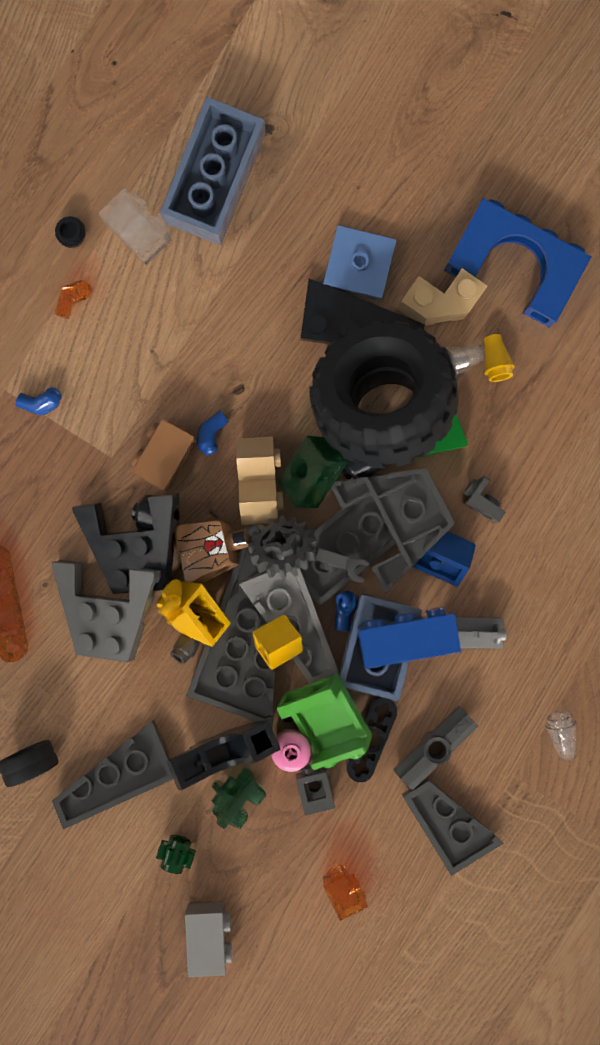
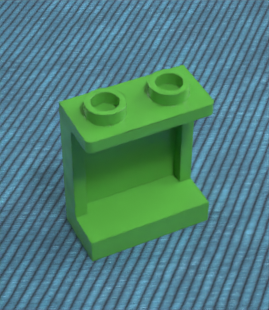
(328, 721)

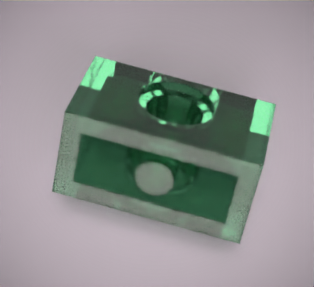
(312, 472)

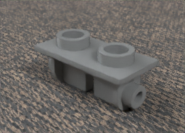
(481, 632)

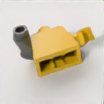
(193, 615)

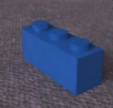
(408, 638)

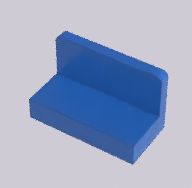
(448, 559)

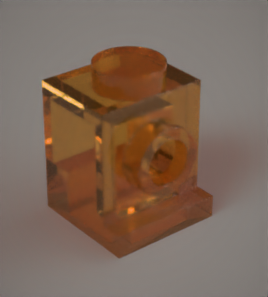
(344, 892)

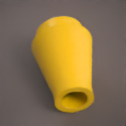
(497, 361)

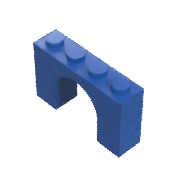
(559, 262)

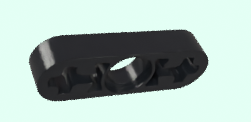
(387, 720)

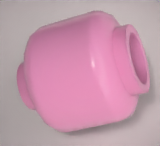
(293, 760)

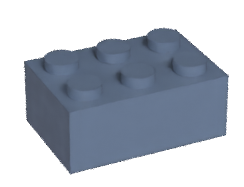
(382, 680)

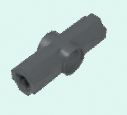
(420, 762)

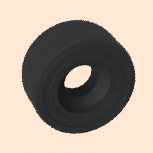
(28, 763)

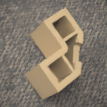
(430, 305)
(257, 480)

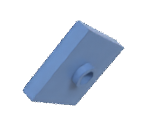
(359, 262)

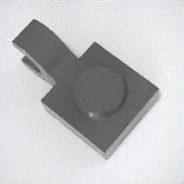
(331, 561)

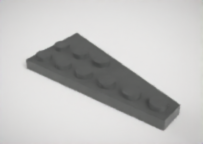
(233, 671)

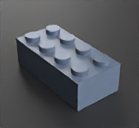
(213, 171)

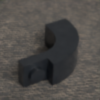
(230, 748)

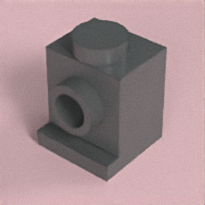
(314, 799)

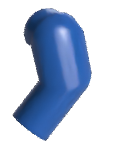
(42, 404)
(207, 433)
(346, 604)

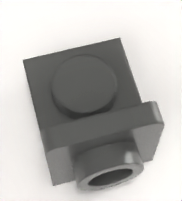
(485, 506)

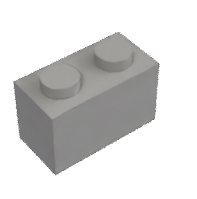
(206, 939)

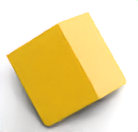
(278, 641)

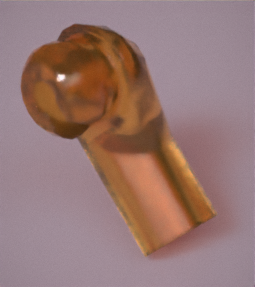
(71, 295)

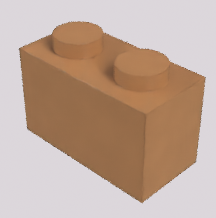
(163, 455)

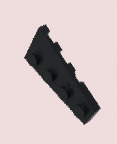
(333, 312)

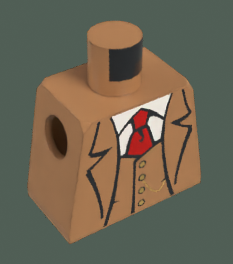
(209, 549)

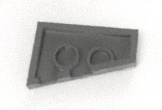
(449, 827)

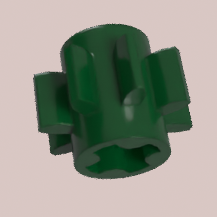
(175, 854)

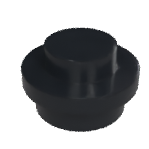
(70, 232)

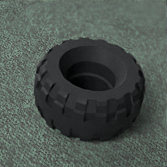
(375, 358)

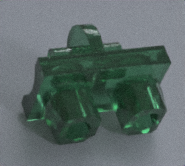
(231, 797)

